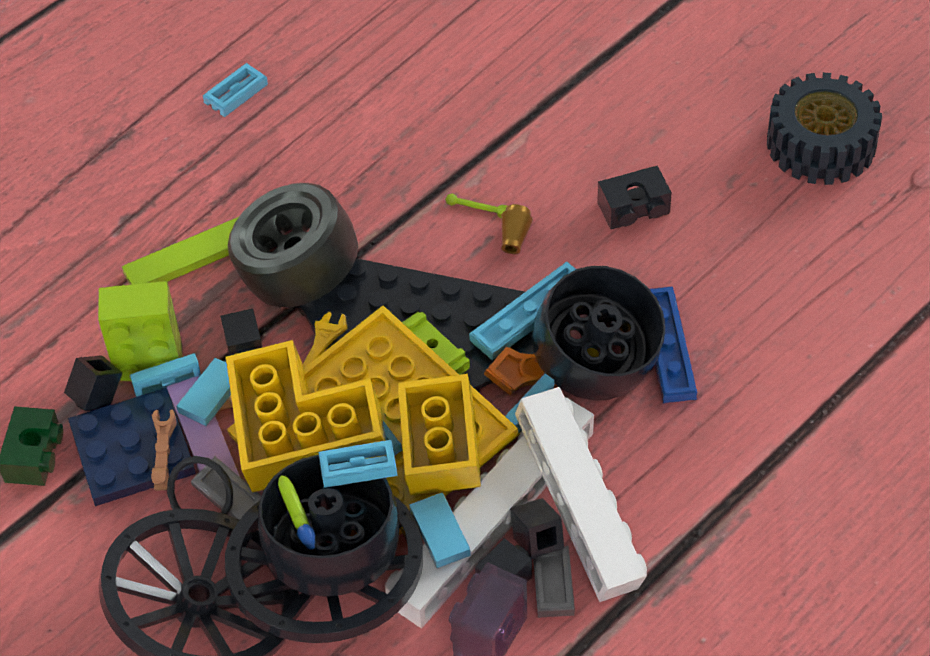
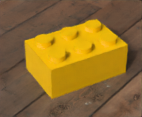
(438, 435)

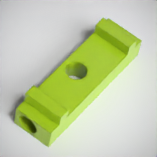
(433, 338)

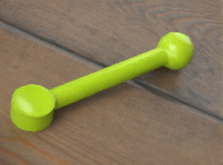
(451, 199)

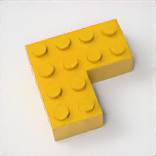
(285, 424)

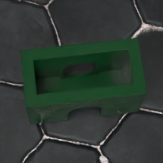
(28, 446)

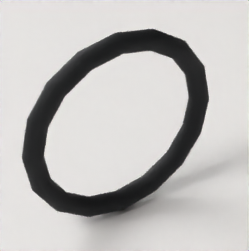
(206, 461)

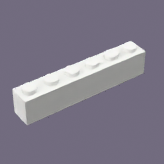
(580, 494)

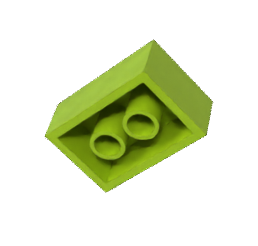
(139, 326)

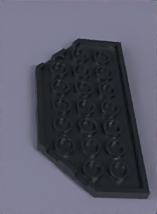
(448, 302)

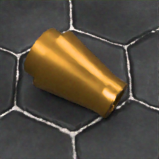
(515, 226)

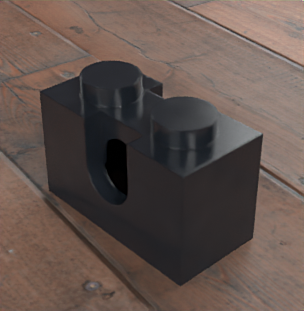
(624, 206)

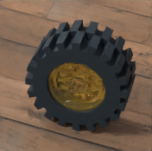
(823, 128)

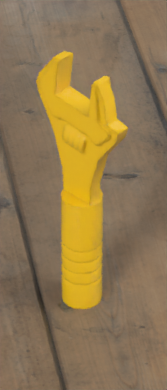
(325, 335)

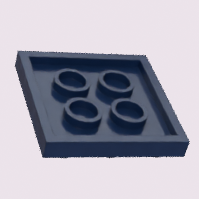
(120, 443)

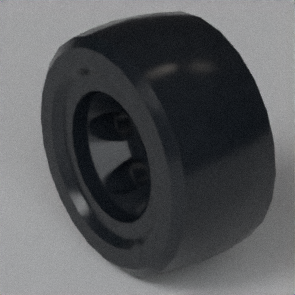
(618, 313)
(331, 512)

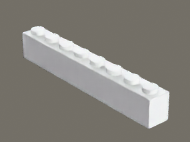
(483, 520)

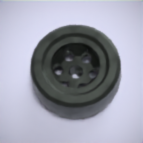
(304, 262)

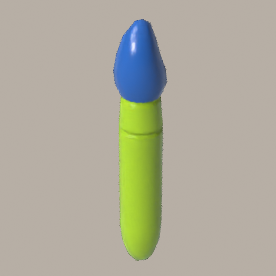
(297, 513)

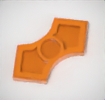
(514, 370)

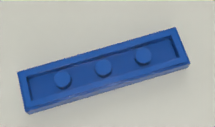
(673, 363)

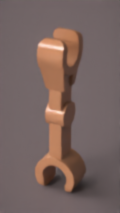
(164, 431)

